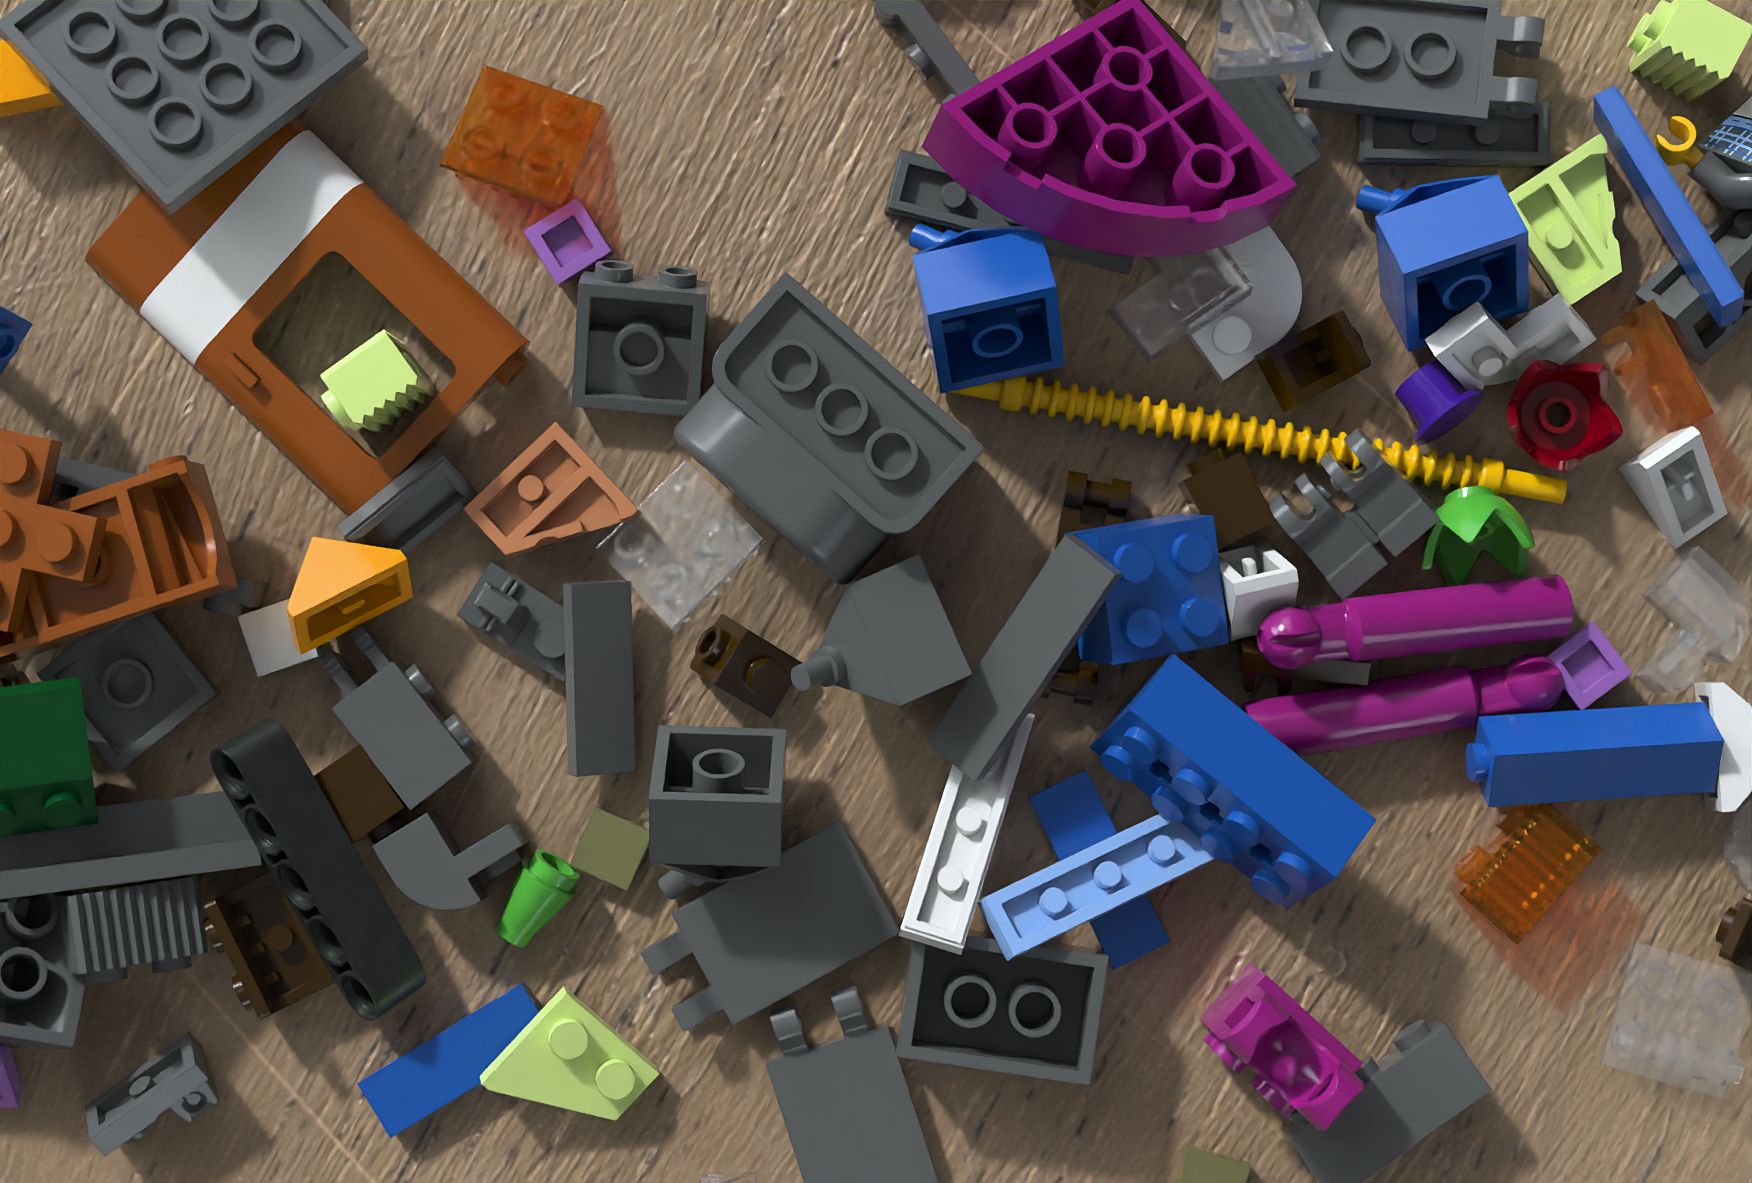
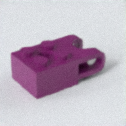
(1291, 1052)

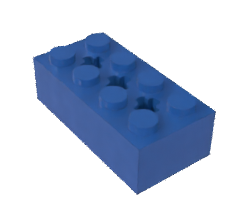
(1231, 784)

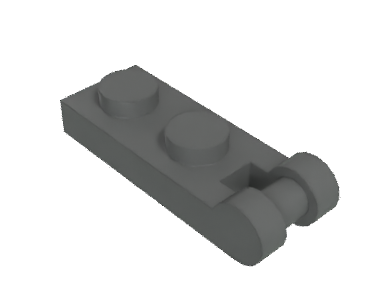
(929, 47)

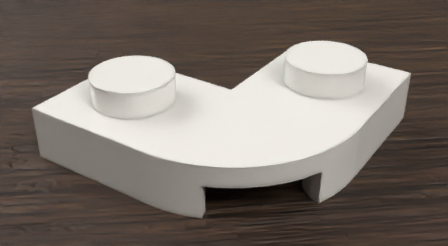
(1260, 318)
(1485, 354)

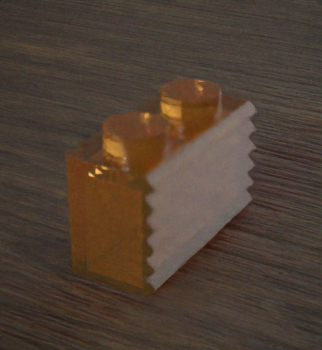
(1523, 868)

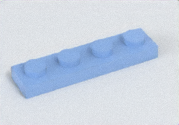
(1091, 883)

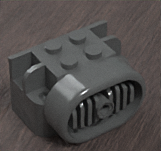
(822, 433)

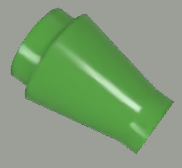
(536, 896)

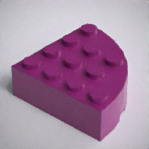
(1111, 144)

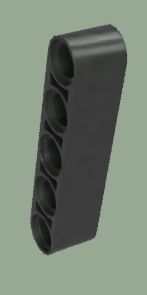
(318, 868)

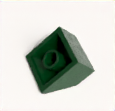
(44, 758)

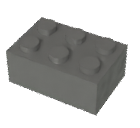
(1003, 1015)

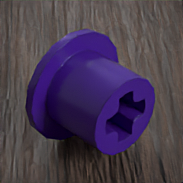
(1436, 401)

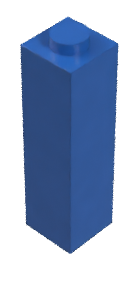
(1595, 754)

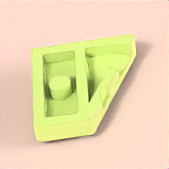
(1571, 222)
(571, 1062)

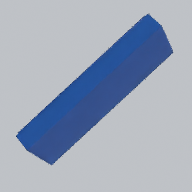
(1075, 821)
(447, 1062)

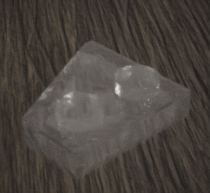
(1268, 39)

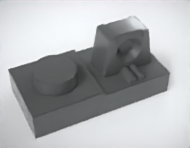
(518, 618)
(169, 1080)

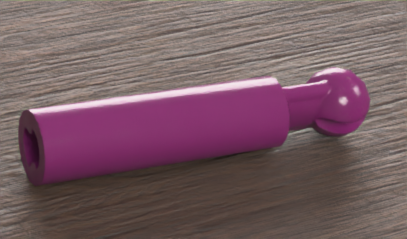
(1418, 622)
(1407, 705)

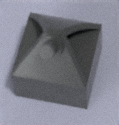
(887, 639)
(716, 804)

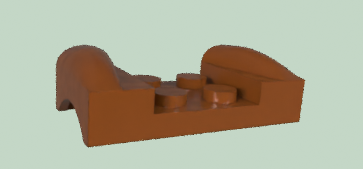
(156, 553)

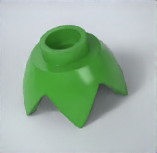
(1474, 523)

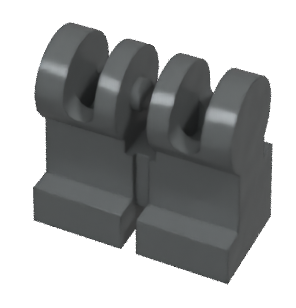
(1384, 510)

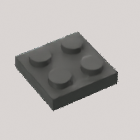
(133, 686)

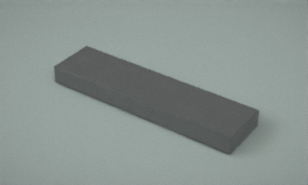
(932, 197)
(1024, 657)

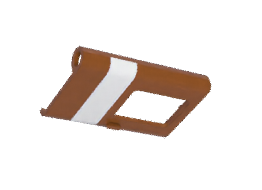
(247, 245)

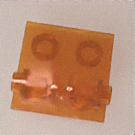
(521, 137)

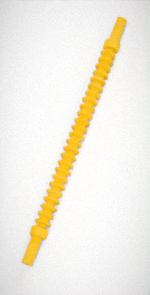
(1489, 473)

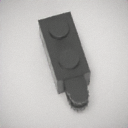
(400, 722)

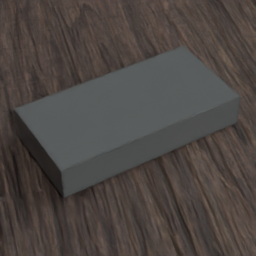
(411, 505)

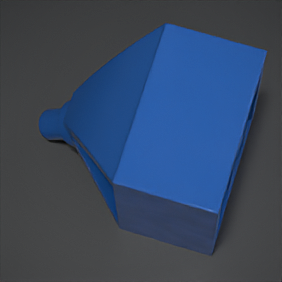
(1446, 250)
(986, 304)

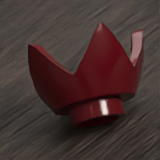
(1582, 393)

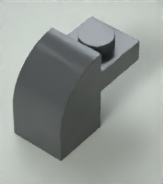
(434, 870)

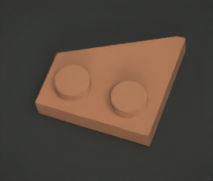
(549, 497)

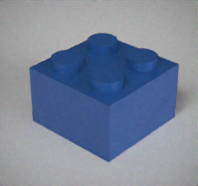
(1167, 592)

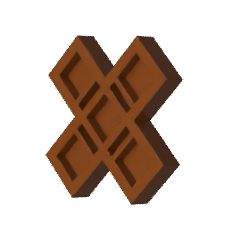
(34, 533)

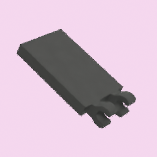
(1421, 60)
(776, 929)
(848, 1101)

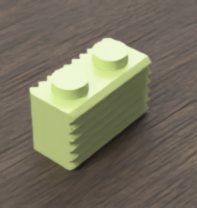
(1688, 46)
(375, 384)

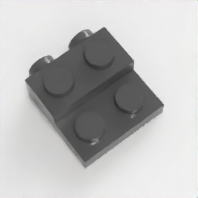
(640, 339)

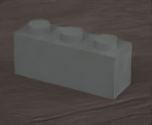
(1401, 1103)

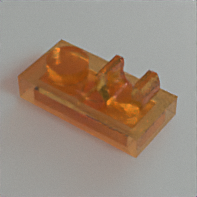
(1674, 387)

